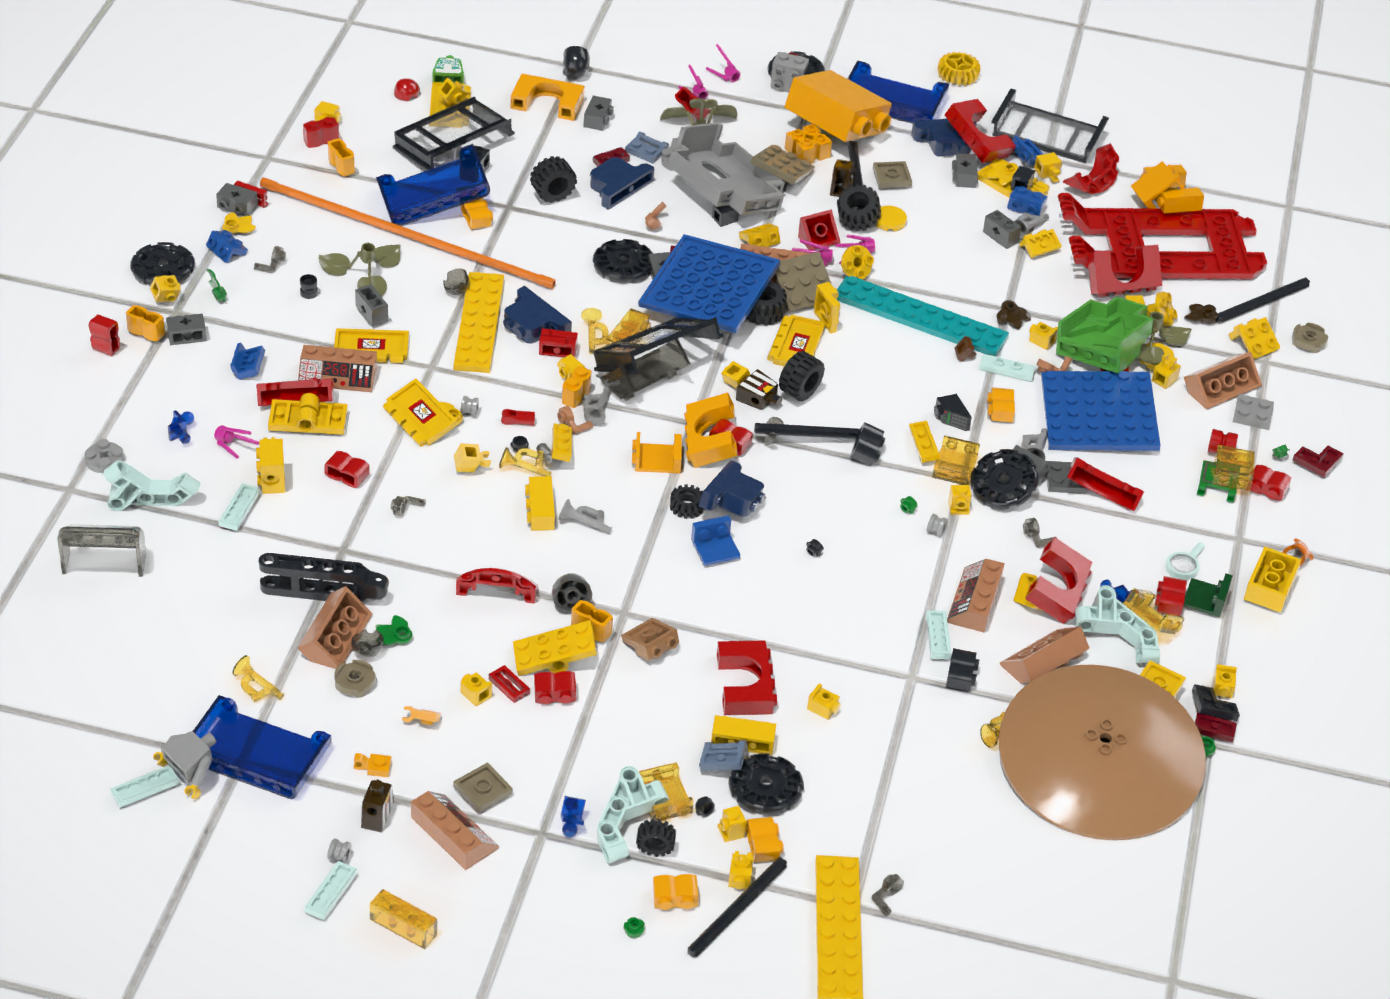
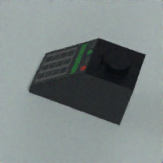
(953, 412)

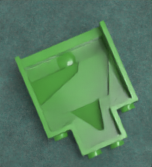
(1105, 333)

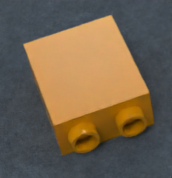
(838, 105)

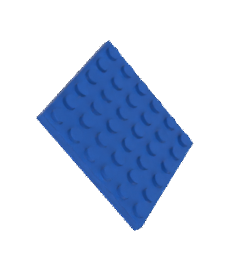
(709, 282)
(1100, 411)

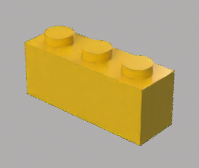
(540, 503)
(758, 734)

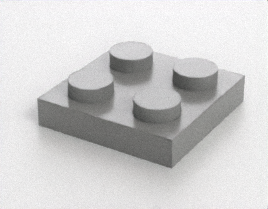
(1253, 411)

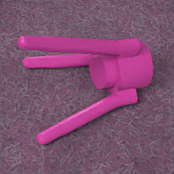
(730, 71)
(698, 89)
(867, 242)
(825, 252)
(226, 435)

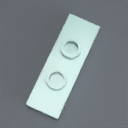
(1007, 367)
(239, 506)
(938, 634)
(144, 786)
(330, 890)

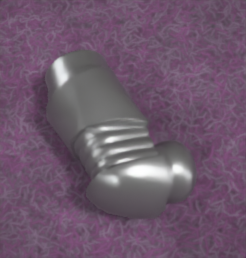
(550, 462)

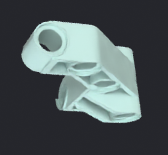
(135, 488)
(1113, 617)
(634, 800)

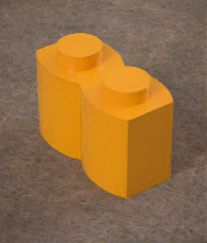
(341, 157)
(477, 214)
(145, 323)
(576, 387)
(1001, 404)
(600, 619)
(763, 839)
(675, 891)

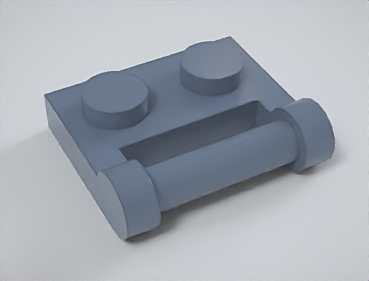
(644, 151)
(723, 756)

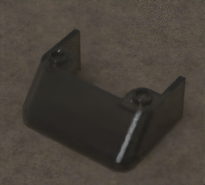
(651, 368)
(103, 537)

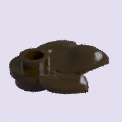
(1199, 312)
(1014, 315)

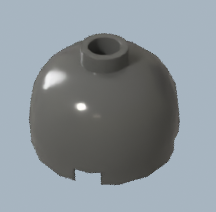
(569, 590)

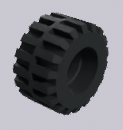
(553, 179)
(855, 197)
(769, 306)
(801, 375)

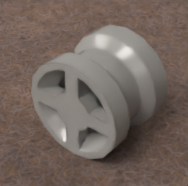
(469, 405)
(937, 524)
(339, 850)

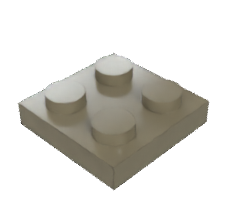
(892, 174)
(483, 787)

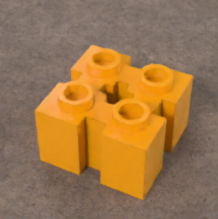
(808, 143)

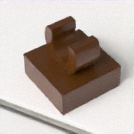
(965, 349)

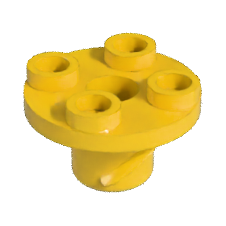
(857, 261)
(1163, 305)

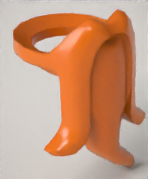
(1302, 547)

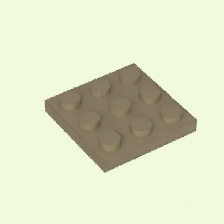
(782, 164)
(800, 278)

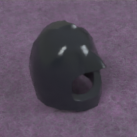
(575, 61)

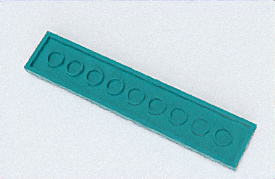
(920, 315)

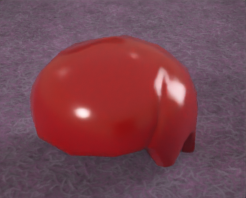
(406, 89)

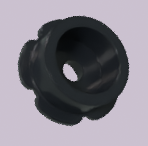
(519, 442)
(814, 547)
(704, 806)

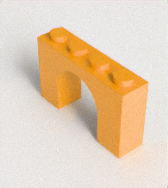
(530, 87)
(1178, 200)
(701, 415)

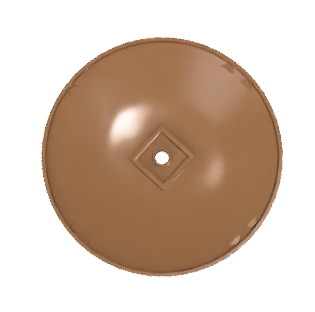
(1095, 787)

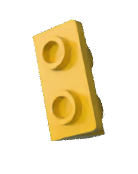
(761, 235)
(1041, 243)

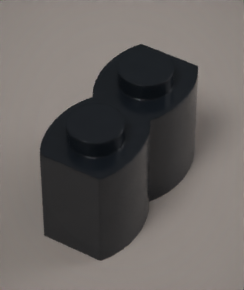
(867, 444)
(961, 670)

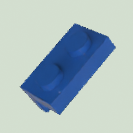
(1026, 150)
(1026, 201)
(225, 245)
(247, 361)

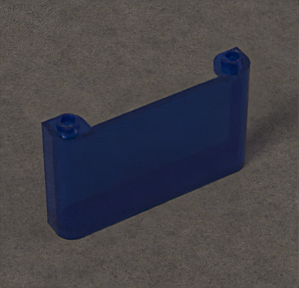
(908, 101)
(435, 188)
(260, 751)

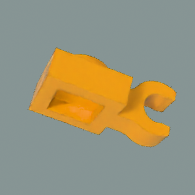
(426, 716)
(375, 765)

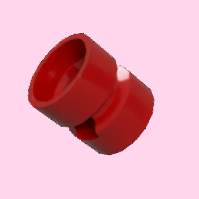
(1219, 438)

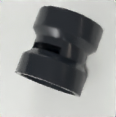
(308, 286)

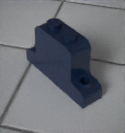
(940, 136)
(618, 180)
(531, 315)
(733, 491)

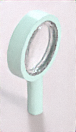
(1183, 564)

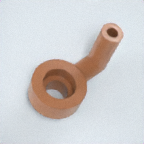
(652, 220)
(1045, 366)
(566, 417)

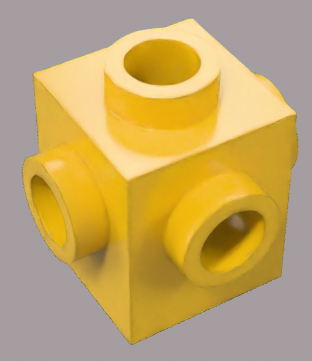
(452, 91)
(165, 288)

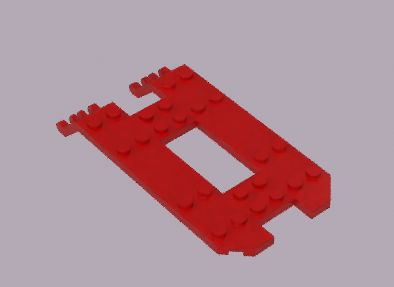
(1126, 226)

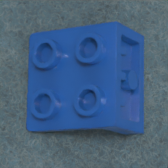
(714, 540)

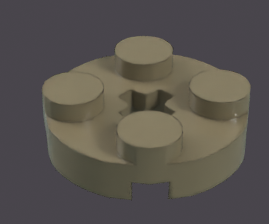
(1314, 343)
(354, 687)

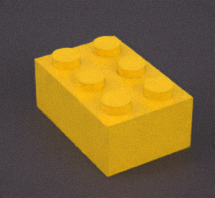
(1272, 579)

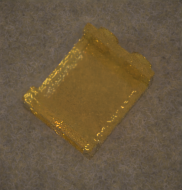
(956, 460)
(1234, 467)
(1139, 603)
(679, 801)

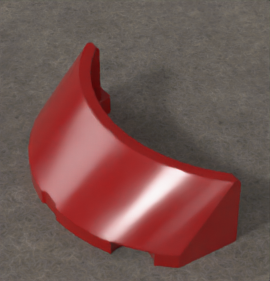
(1102, 174)
(294, 390)
(1104, 484)
(497, 577)

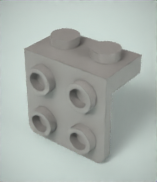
(785, 68)

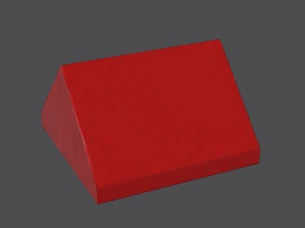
(819, 229)

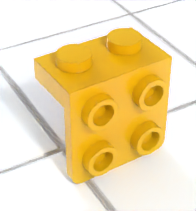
(1256, 336)

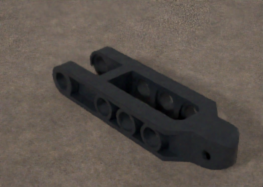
(292, 571)

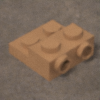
(651, 638)

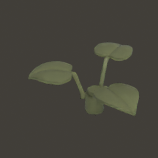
(715, 109)
(387, 256)
(1173, 335)

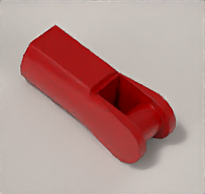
(517, 417)

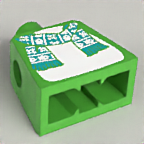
(448, 68)

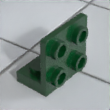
(1207, 596)

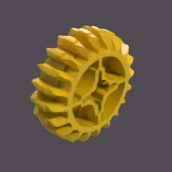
(958, 68)

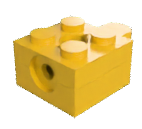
(270, 465)

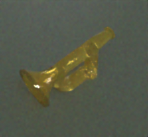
(592, 316)
(508, 459)
(244, 668)
(990, 732)

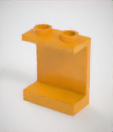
(1155, 182)
(657, 457)

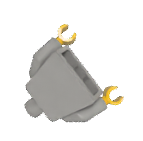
(189, 757)

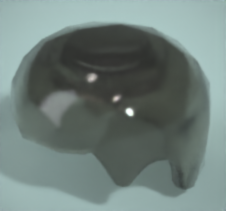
(456, 282)
(367, 644)

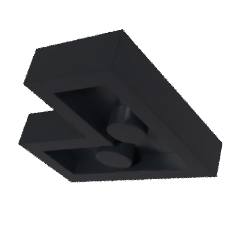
(1211, 706)

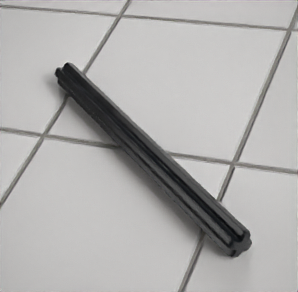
(856, 172)
(1262, 300)
(807, 431)
(737, 907)

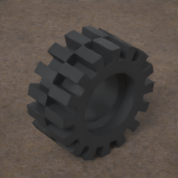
(683, 508)
(656, 837)

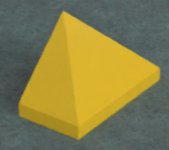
(1022, 588)

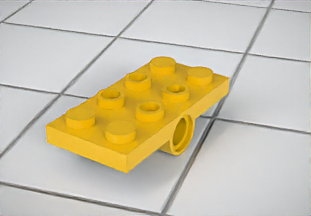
(308, 416)
(554, 648)

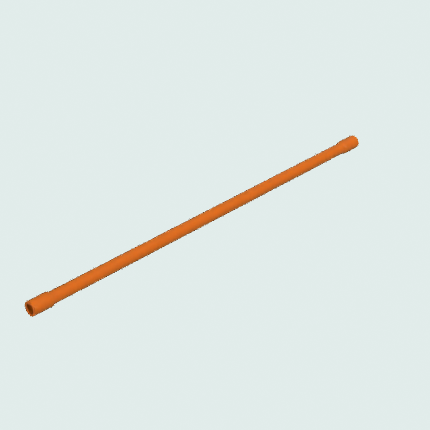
(538, 278)

